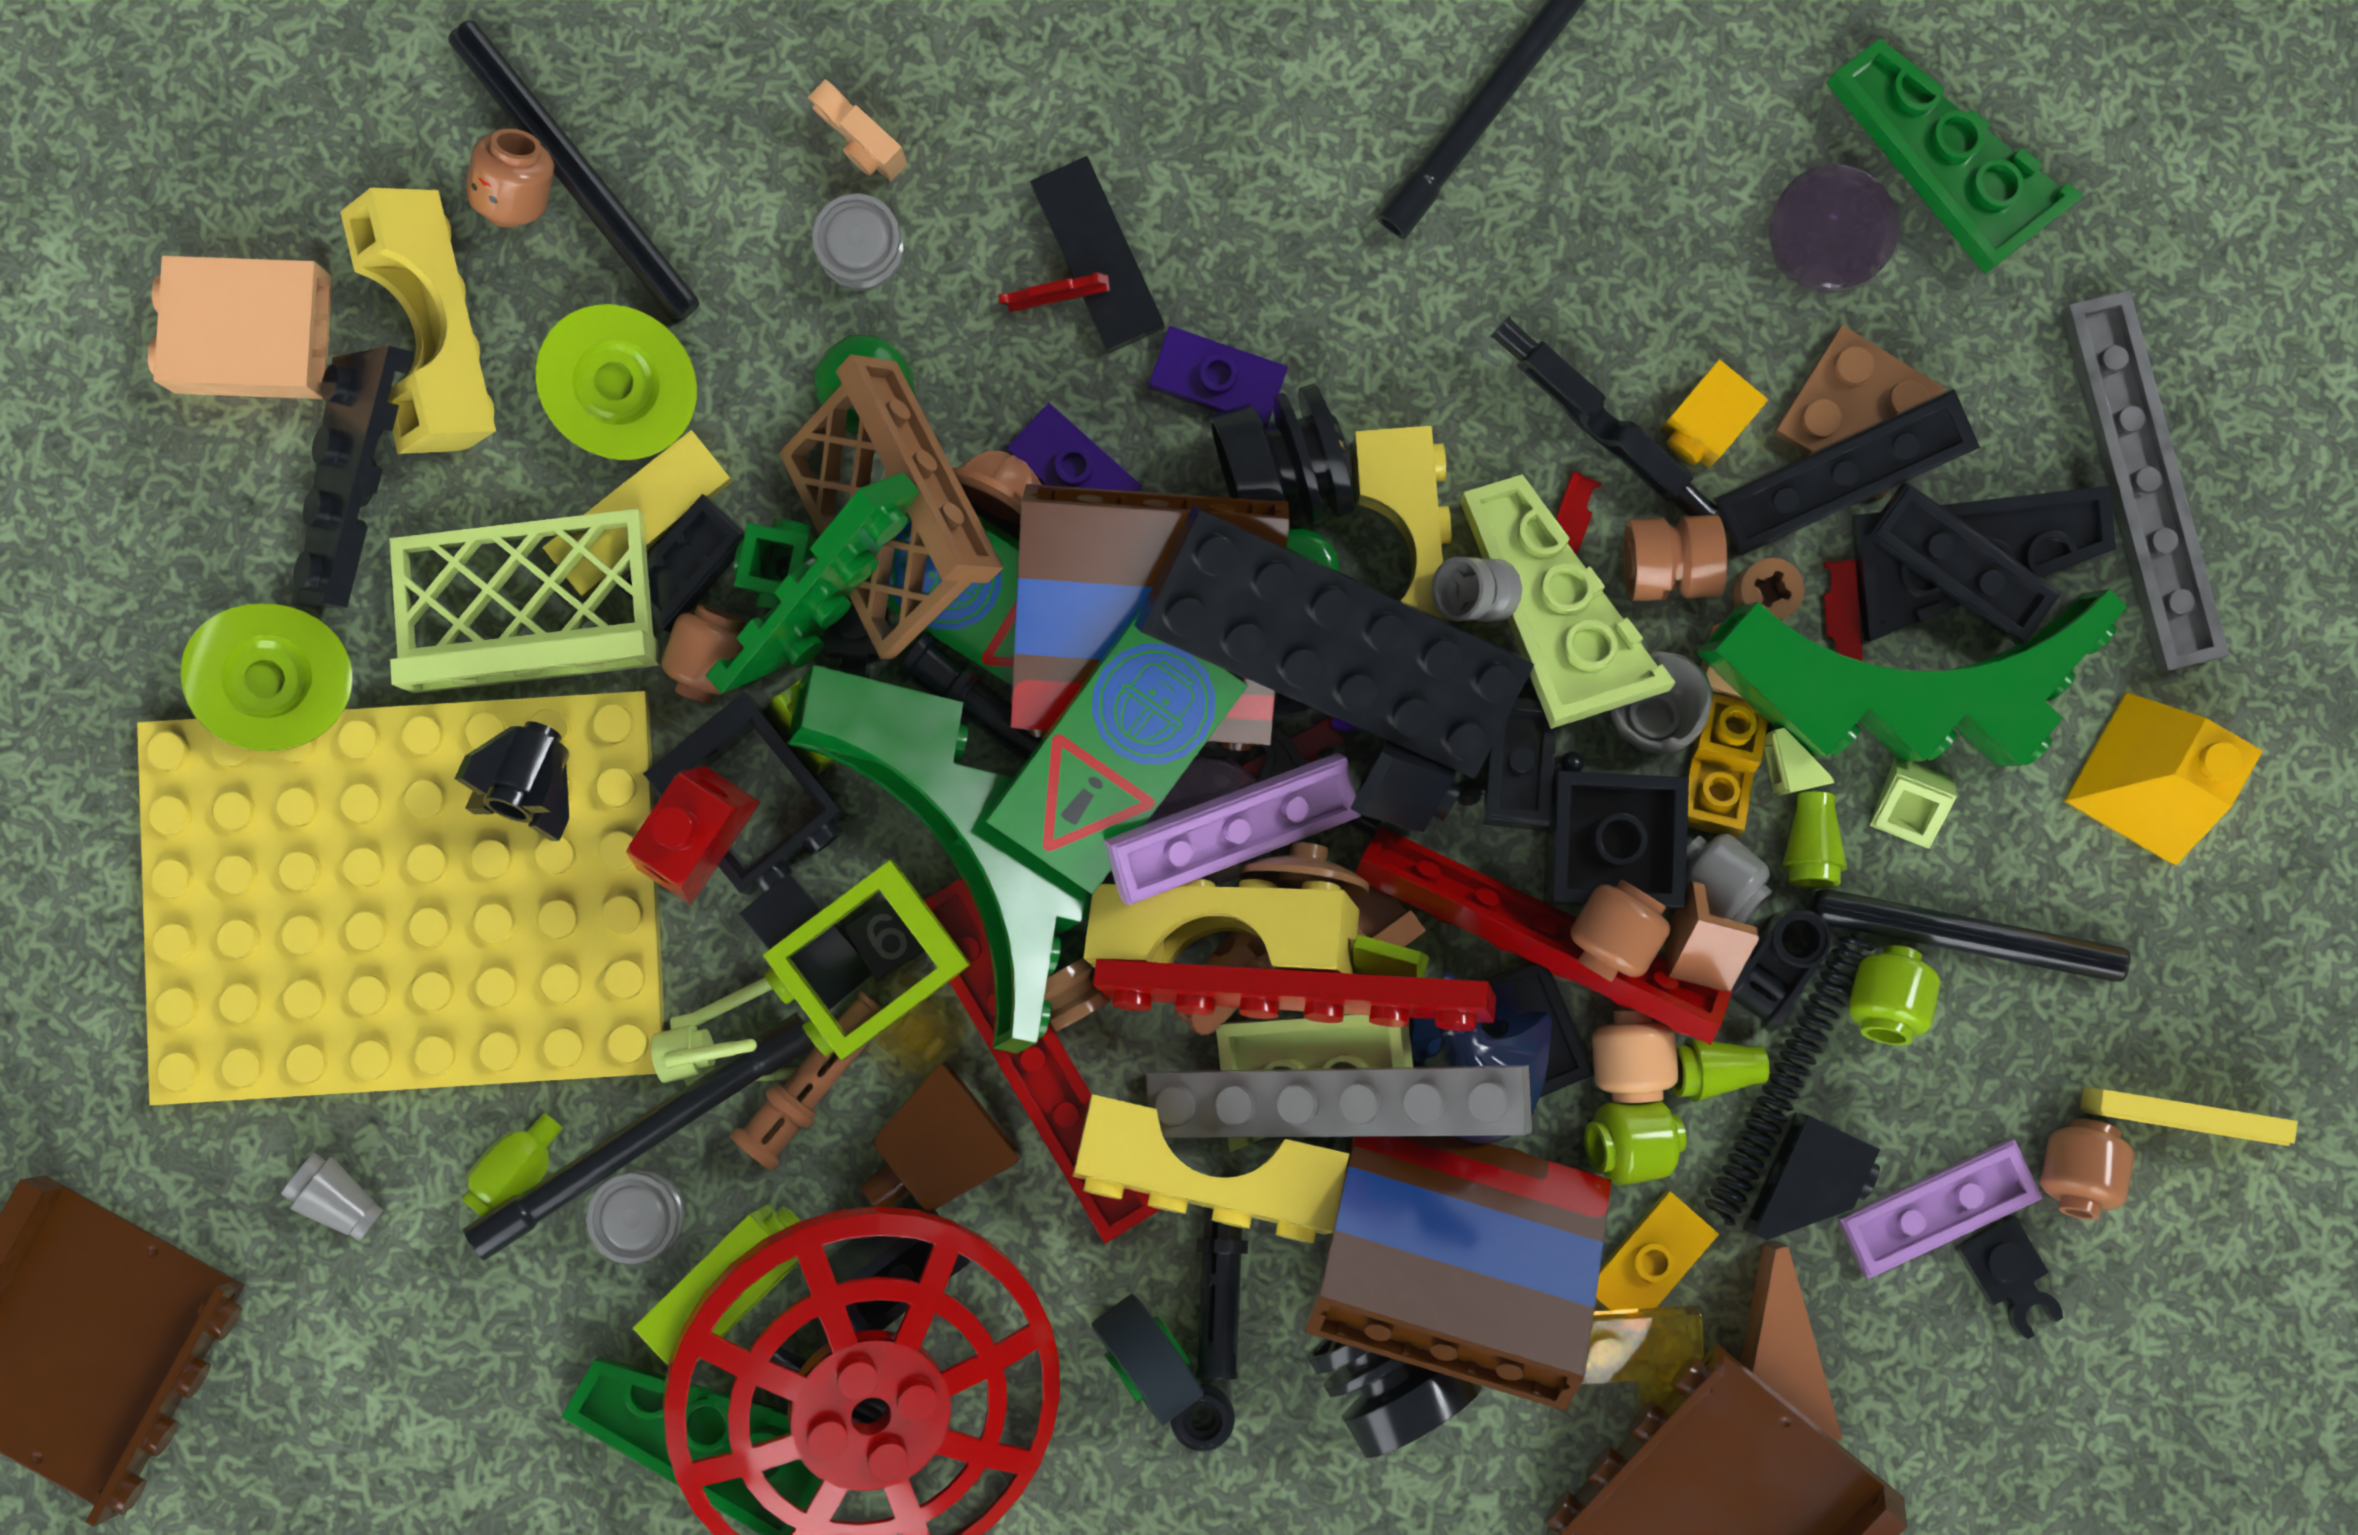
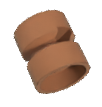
(1674, 558)

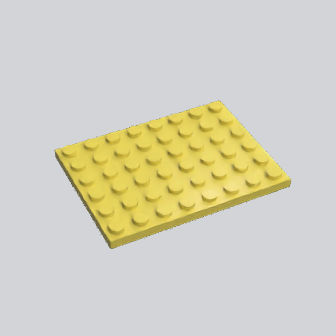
(367, 933)

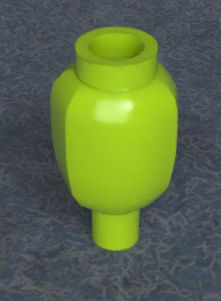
(510, 1165)

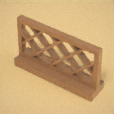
(940, 514)

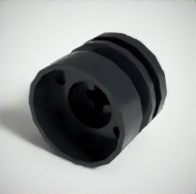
(1289, 459)
(1396, 1398)

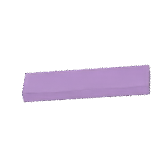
(1231, 828)

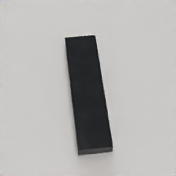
(1846, 471)

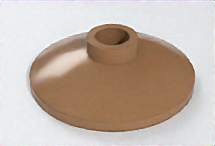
(1305, 864)

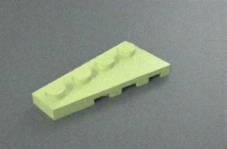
(1564, 623)

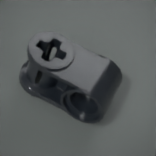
(1779, 972)

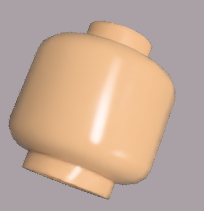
(1634, 1057)

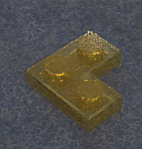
(1643, 1348)

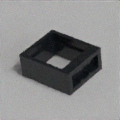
(717, 738)

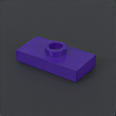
(1216, 374)
(1066, 456)

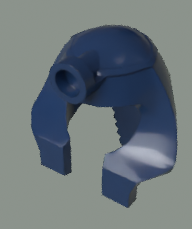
(1523, 1042)

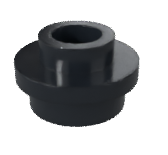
(1214, 1435)

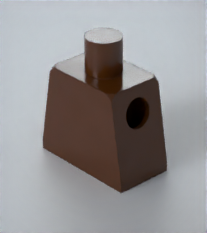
(938, 1146)

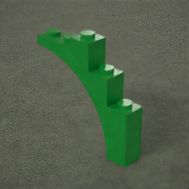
(1911, 713)
(909, 749)

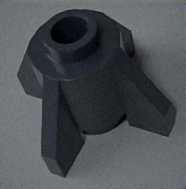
(520, 778)

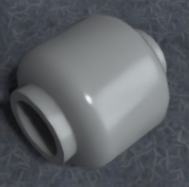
(1731, 875)

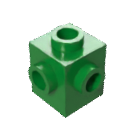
(763, 554)

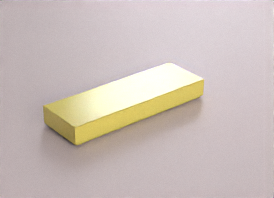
(663, 494)
(2188, 1116)

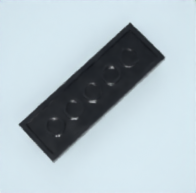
(1332, 642)

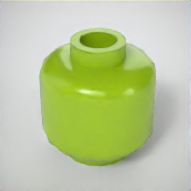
(1894, 996)
(1634, 1141)

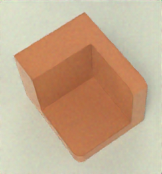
(1386, 919)
(1705, 946)

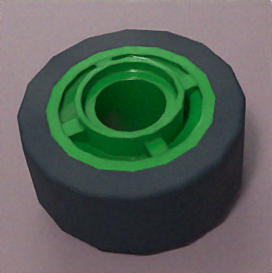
(1147, 1359)

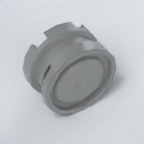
(858, 241)
(635, 1216)

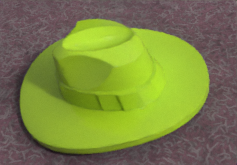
(616, 382)
(266, 677)

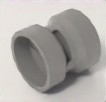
(1476, 589)

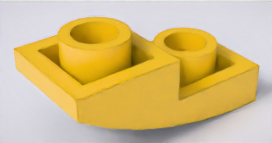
(1724, 766)

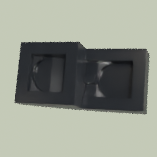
(828, 962)

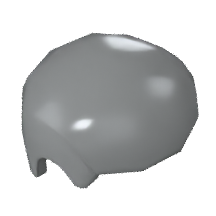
(1683, 710)

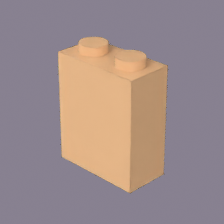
(241, 327)

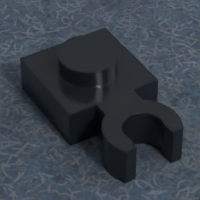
(2007, 1267)

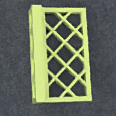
(527, 656)

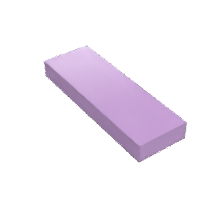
(1939, 1208)

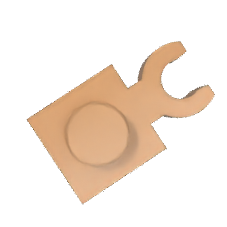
(867, 142)

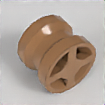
(1768, 570)
(1072, 994)

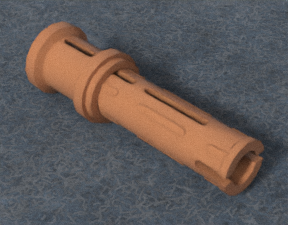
(784, 1099)

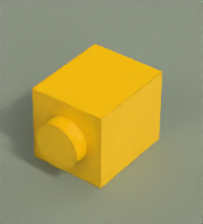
(1712, 416)

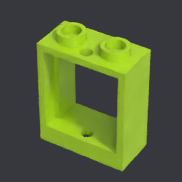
(920, 920)
(664, 1321)

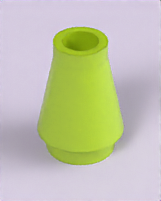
(1815, 843)
(1718, 1068)

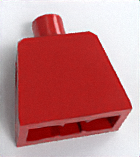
(690, 831)

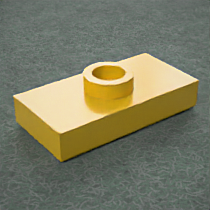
(1654, 1256)

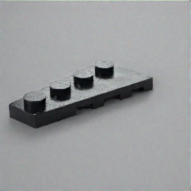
(346, 473)
(2035, 529)

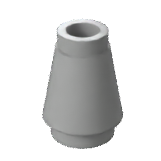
(331, 1197)

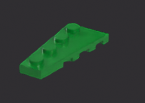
(1950, 156)
(820, 588)
(626, 1412)

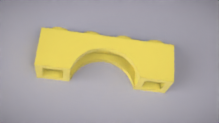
(407, 248)
(1398, 479)
(1300, 927)
(1127, 1150)

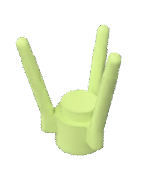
(690, 1052)

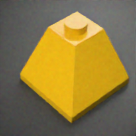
(2162, 776)

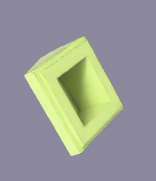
(1791, 765)
(1914, 802)

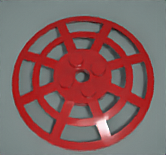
(858, 1368)

